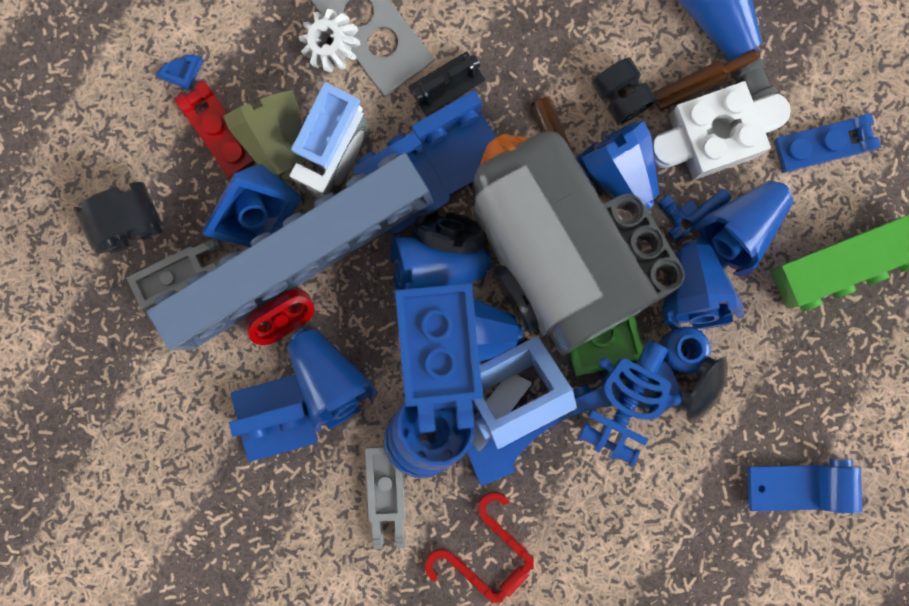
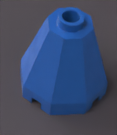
(623, 164)
(706, 293)
(495, 331)

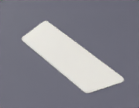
(501, 403)

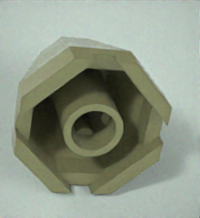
(269, 131)

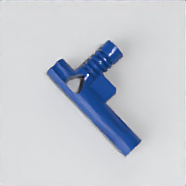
(690, 212)

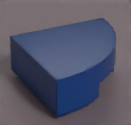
(181, 71)

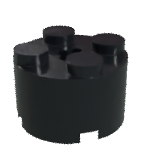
(118, 216)

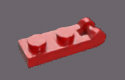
(214, 130)

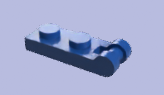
(826, 143)

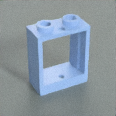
(535, 413)

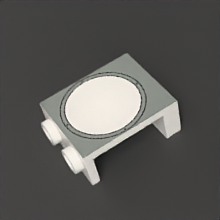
(340, 164)

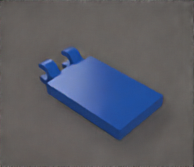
(439, 352)

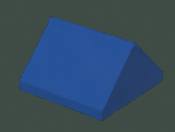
(251, 206)

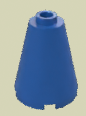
(727, 23)
(746, 226)
(427, 267)
(327, 379)

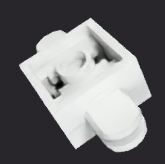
(720, 130)

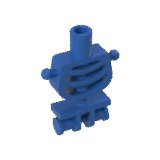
(646, 370)

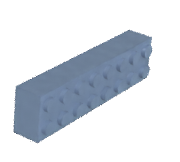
(291, 254)

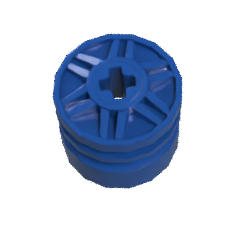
(427, 457)

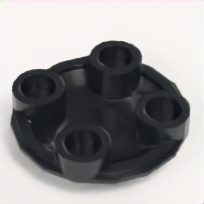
(707, 390)

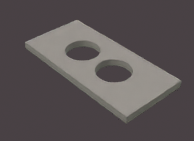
(402, 65)

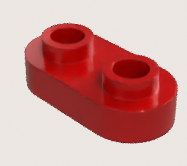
(280, 316)

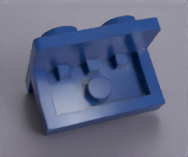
(272, 418)

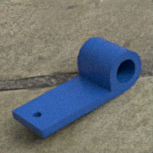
(806, 487)

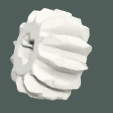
(318, 32)

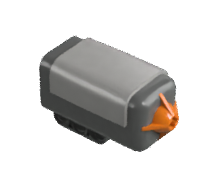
(564, 244)

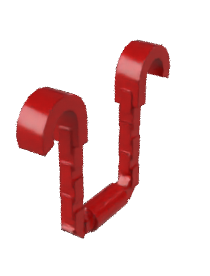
(512, 582)

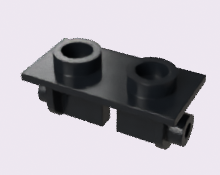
(447, 83)

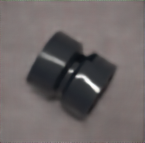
(618, 80)

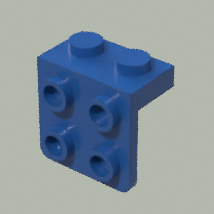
(413, 148)

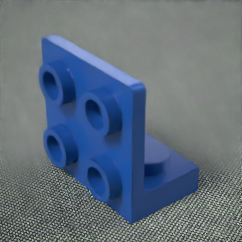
(455, 141)

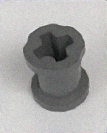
(755, 79)

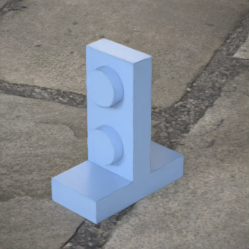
(325, 125)

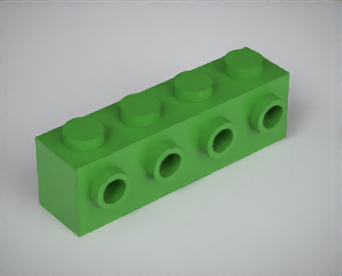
(843, 265)

